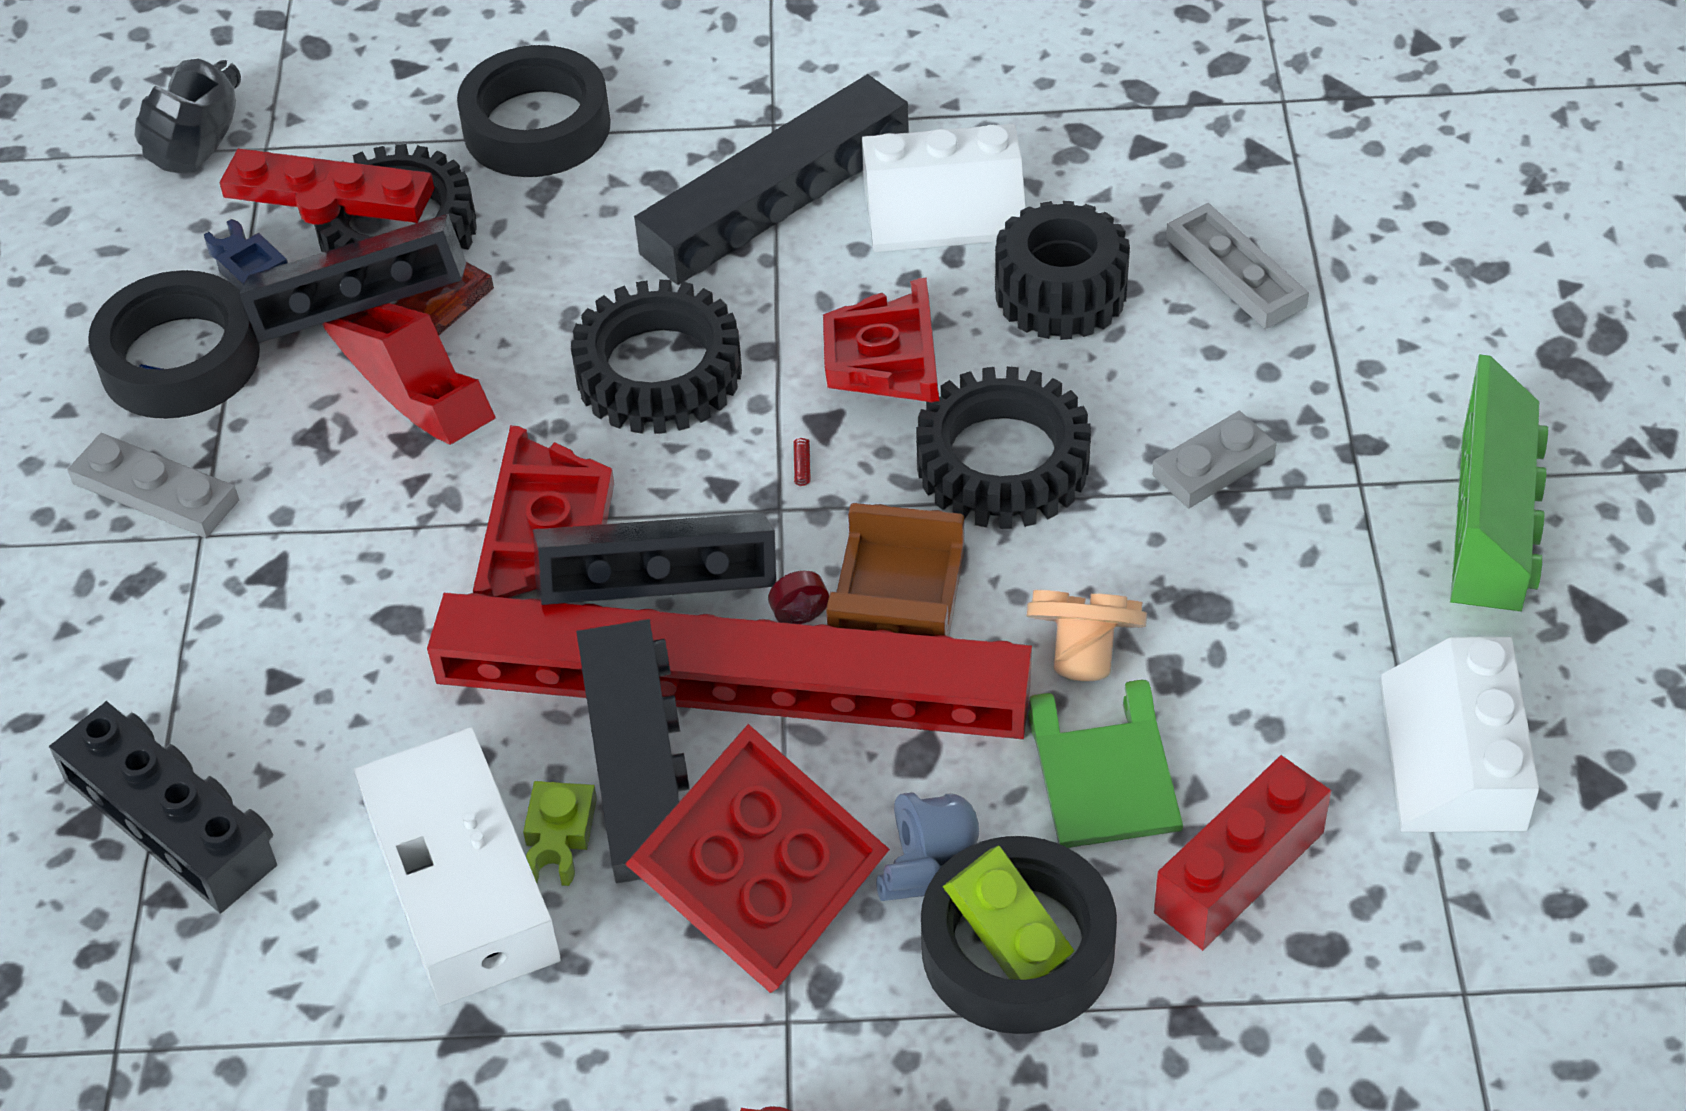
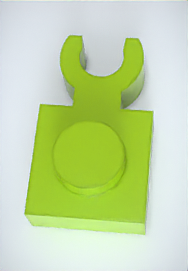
(558, 821)

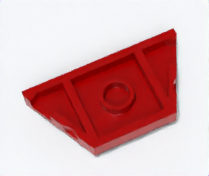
(883, 346)
(536, 491)

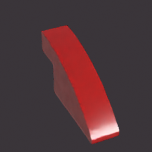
(411, 370)

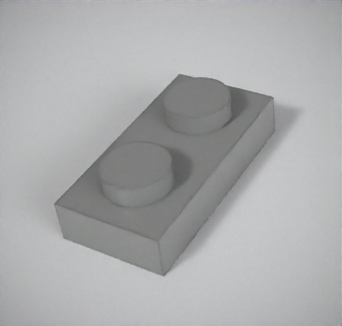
(1214, 459)

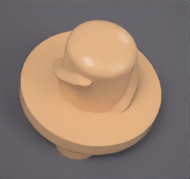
(1085, 630)

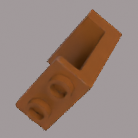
(899, 571)

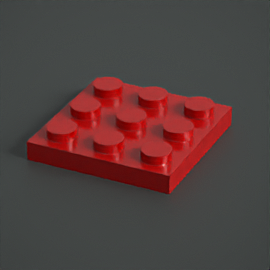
(758, 858)

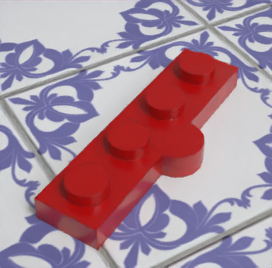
(325, 185)

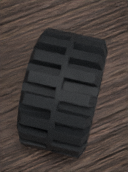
(1061, 269)

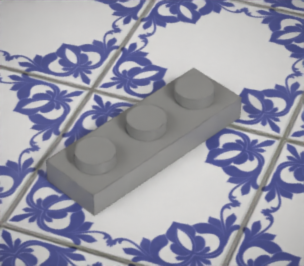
(1237, 265)
(153, 485)

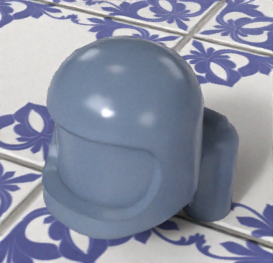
(929, 836)

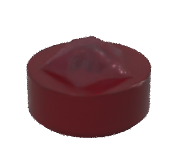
(798, 597)

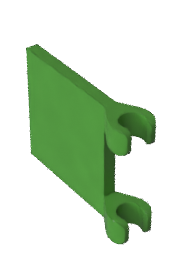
(1106, 778)

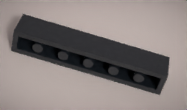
(767, 180)

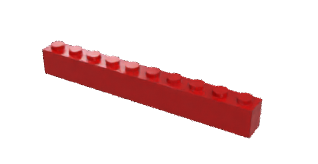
(746, 665)

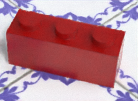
(1241, 852)

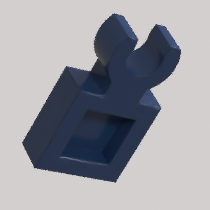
(242, 256)

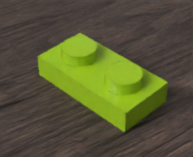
(1008, 917)

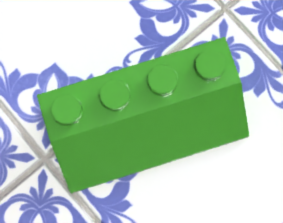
(1499, 493)

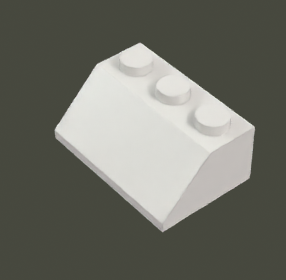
(942, 186)
(1460, 738)

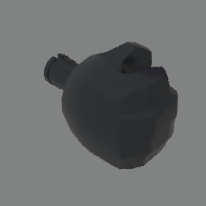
(190, 119)

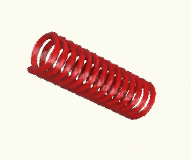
(801, 454)

